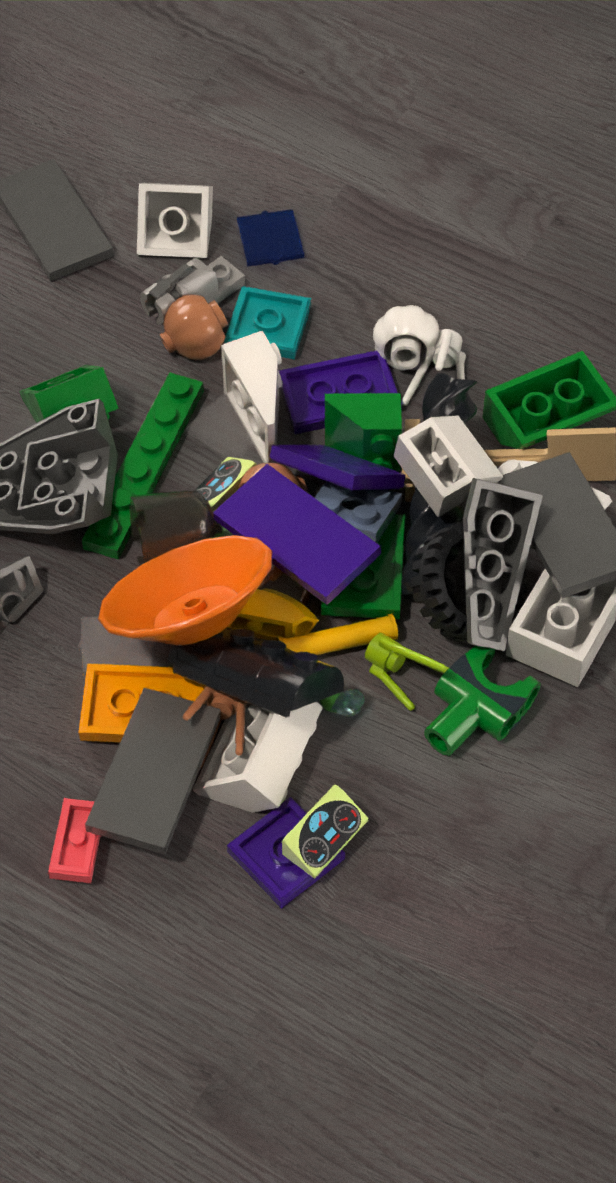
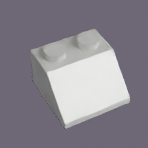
(174, 220)

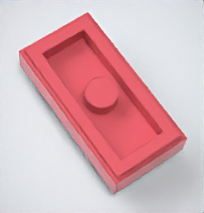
(74, 848)

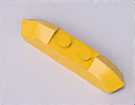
(274, 614)

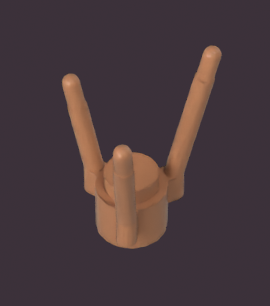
(229, 706)

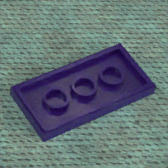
(304, 534)

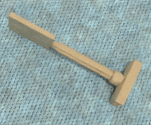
(590, 447)

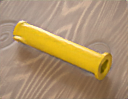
(342, 636)

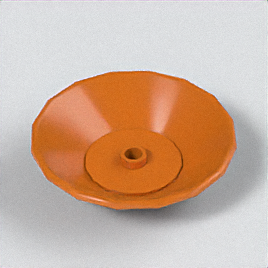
(187, 591)

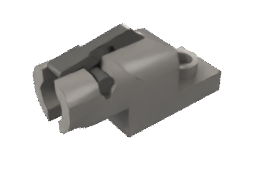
(211, 281)

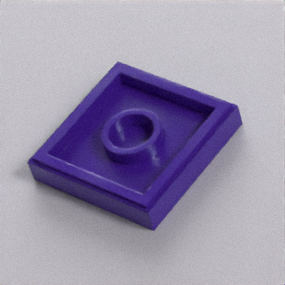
(260, 854)

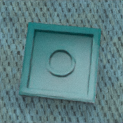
(275, 313)

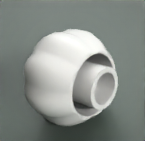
(400, 336)

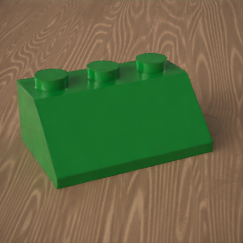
(547, 399)

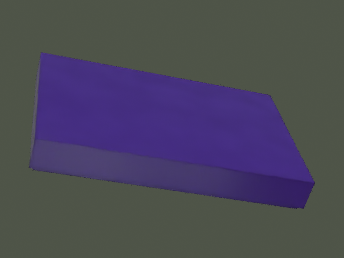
(306, 386)
(337, 467)

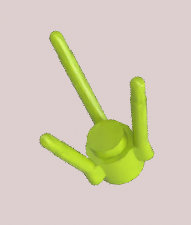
(390, 655)

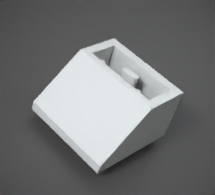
(443, 460)

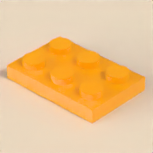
(113, 694)

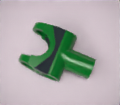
(477, 702)

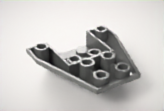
(59, 472)

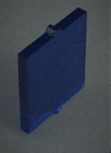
(270, 237)

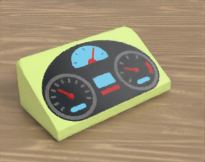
(224, 481)
(323, 831)

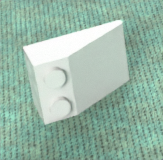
(253, 387)

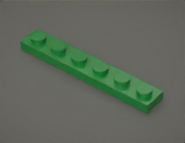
(145, 461)

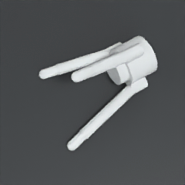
(445, 355)

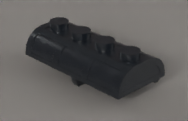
(257, 670)

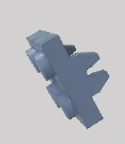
(366, 509)

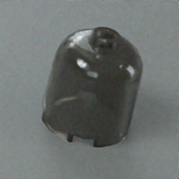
(170, 521)

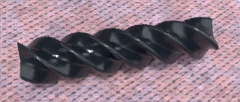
(442, 398)

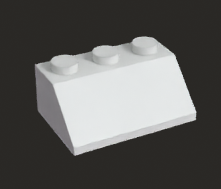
(269, 759)

